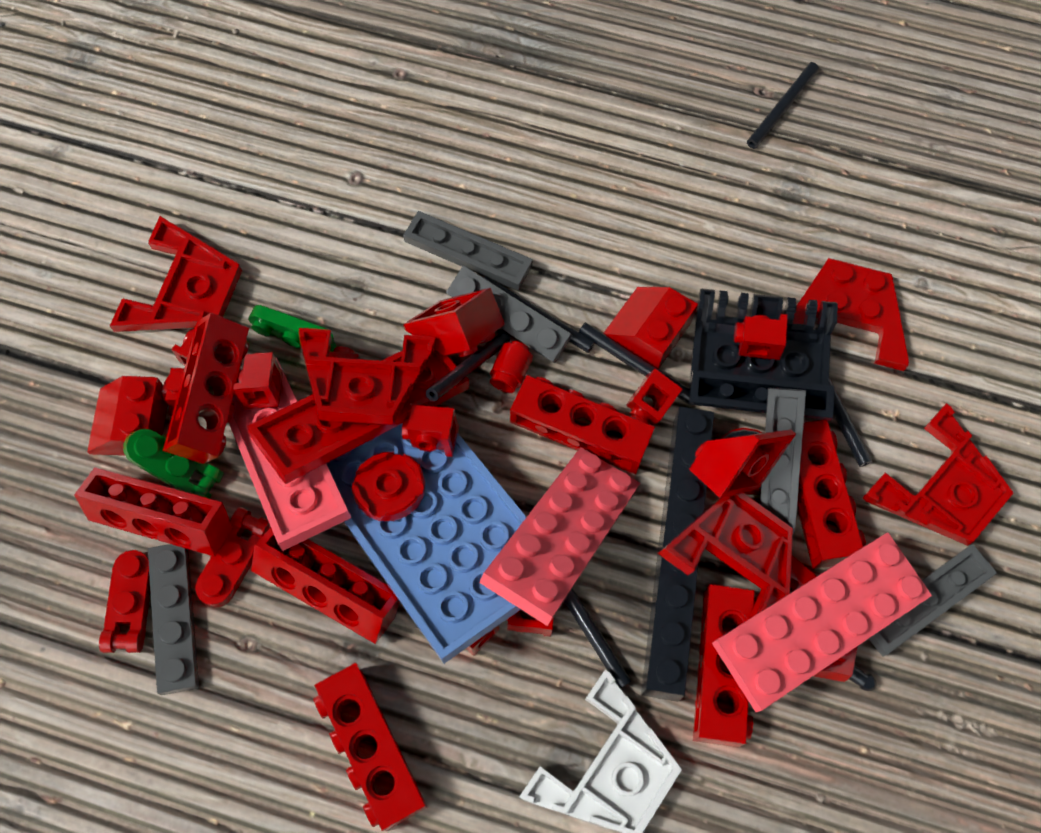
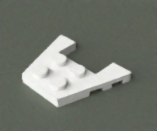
(625, 777)

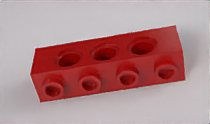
(560, 426)
(185, 434)
(154, 511)
(823, 545)
(327, 585)
(710, 722)
(405, 798)

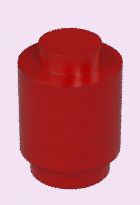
(510, 366)

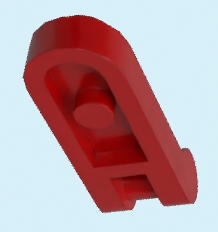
(233, 560)
(127, 604)

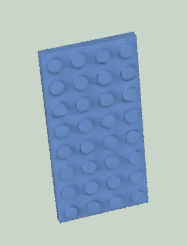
(440, 547)

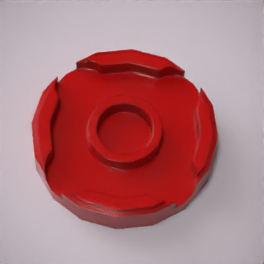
(388, 486)

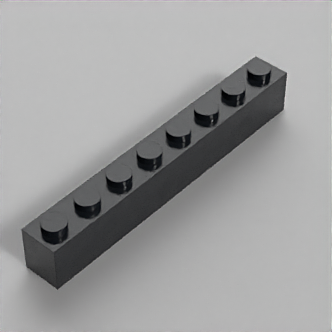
(673, 589)

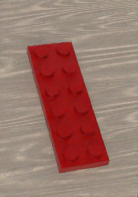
(300, 442)

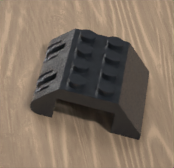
(742, 382)

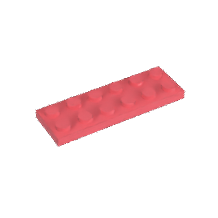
(294, 508)
(560, 536)
(820, 621)

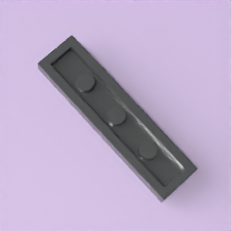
(468, 250)
(519, 319)
(780, 487)
(948, 586)
(173, 619)

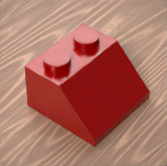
(459, 322)
(652, 322)
(123, 408)
(739, 462)

